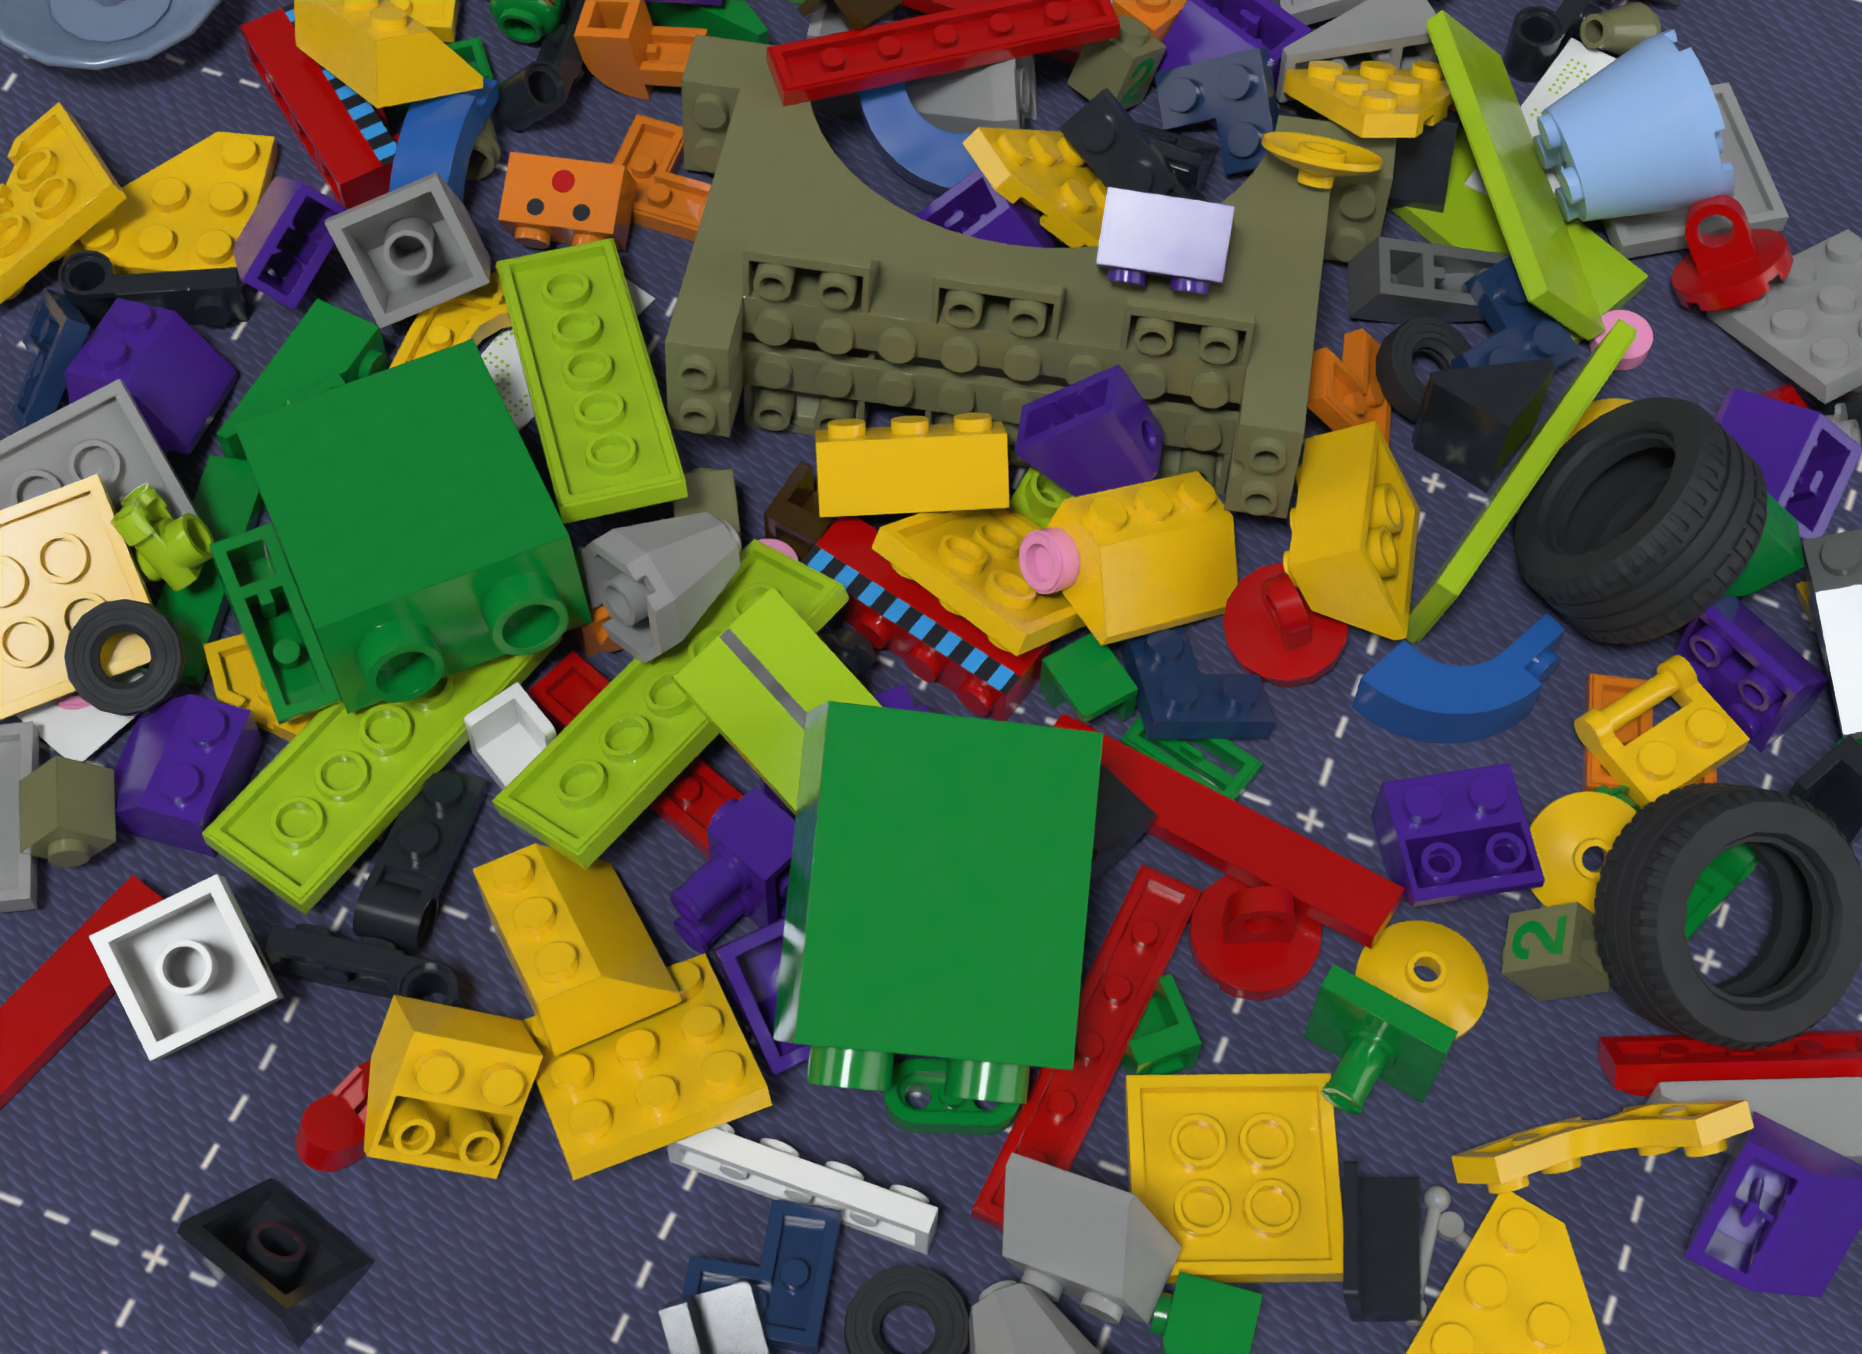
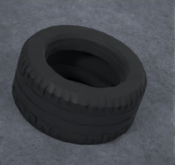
(1641, 521)
(1814, 917)

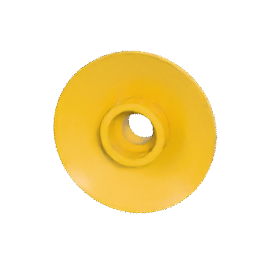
(1320, 157)
(1564, 833)
(1461, 981)

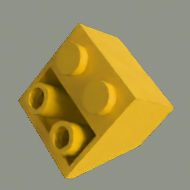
(447, 1087)

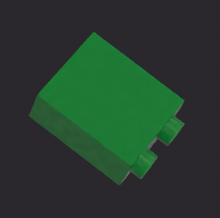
(414, 526)
(937, 897)

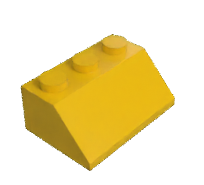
(380, 51)
(911, 466)
(1354, 531)
(1149, 556)
(574, 944)

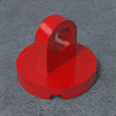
(1728, 267)
(1277, 633)
(1252, 939)

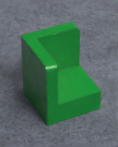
(1088, 680)
(1166, 1036)

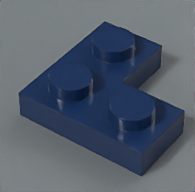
(1228, 90)
(1518, 326)
(53, 341)
(1187, 704)
(791, 1276)

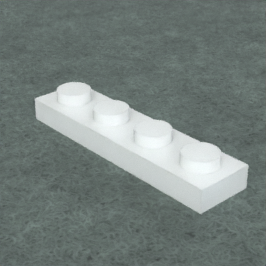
(778, 1173)

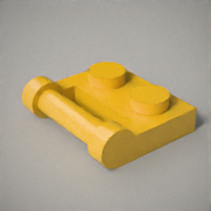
(1673, 751)

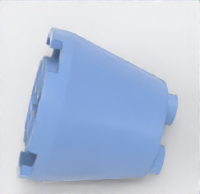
(1636, 136)

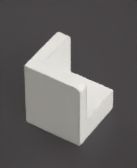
(508, 733)

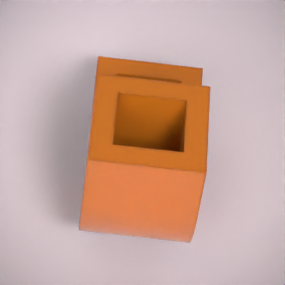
(629, 51)

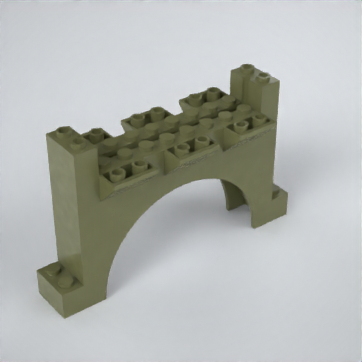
(848, 301)

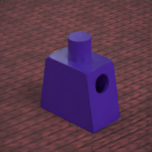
(286, 240)
(1092, 435)

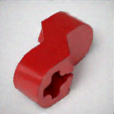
(334, 1125)

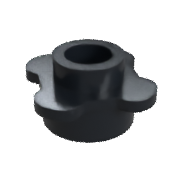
(853, 651)

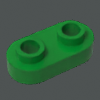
(943, 1113)

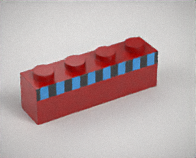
(331, 120)
(918, 629)

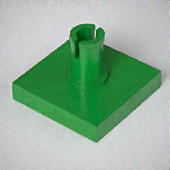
(1375, 1041)

